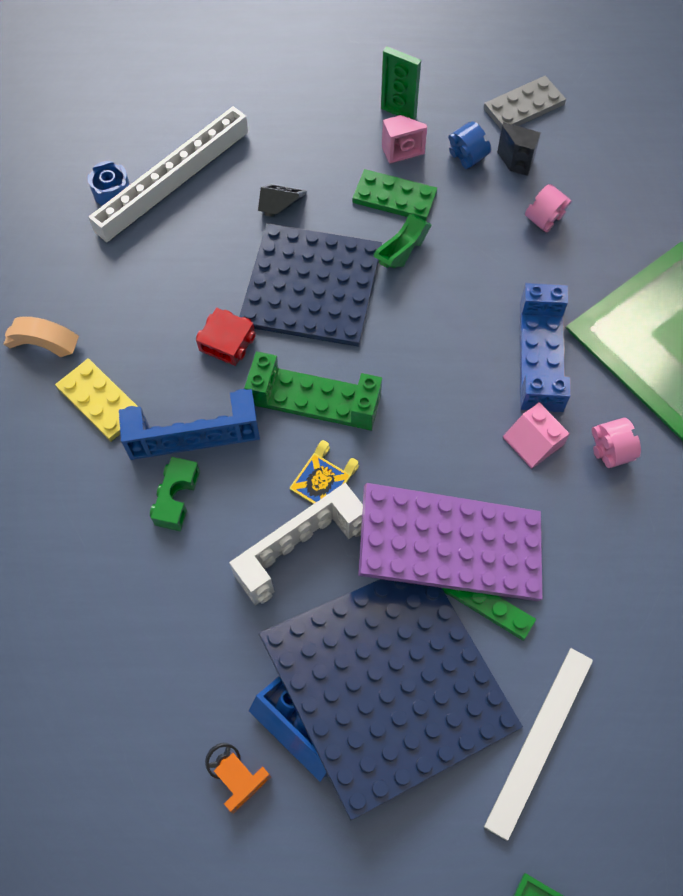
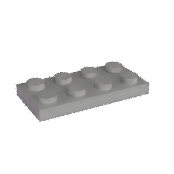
(525, 103)

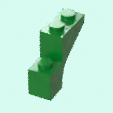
(398, 248)

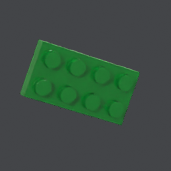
(400, 83)
(394, 194)

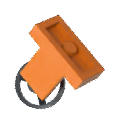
(235, 776)

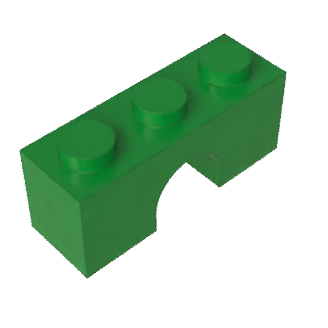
(178, 475)

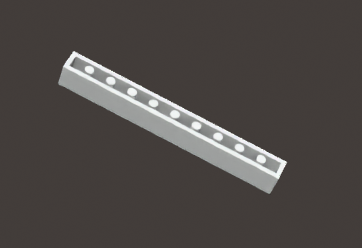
(168, 174)

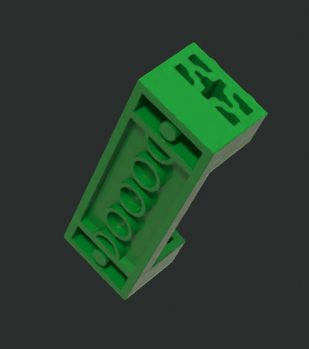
(314, 395)

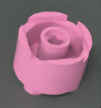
(549, 205)
(616, 442)

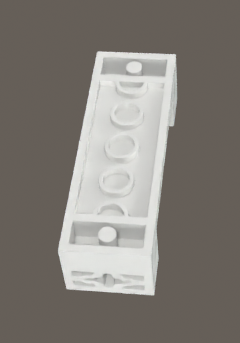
(248, 567)

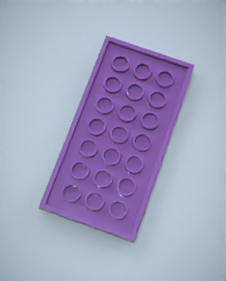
(450, 542)

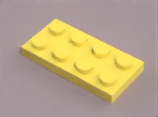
(95, 397)

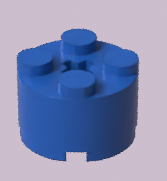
(469, 144)
(107, 181)

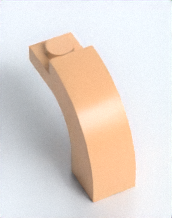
(41, 333)

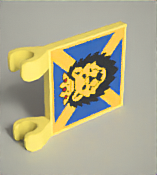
(320, 476)

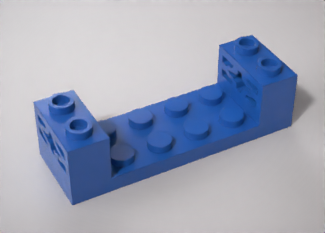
(543, 347)
(155, 441)

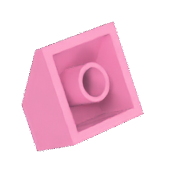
(403, 138)
(536, 435)

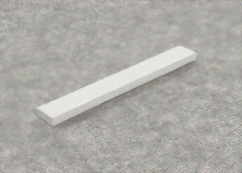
(538, 745)

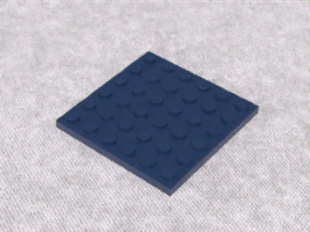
(311, 284)

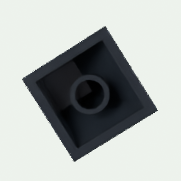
(277, 198)

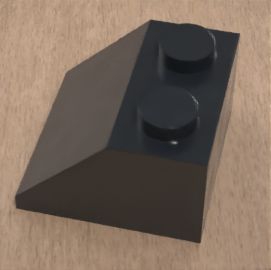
(518, 147)

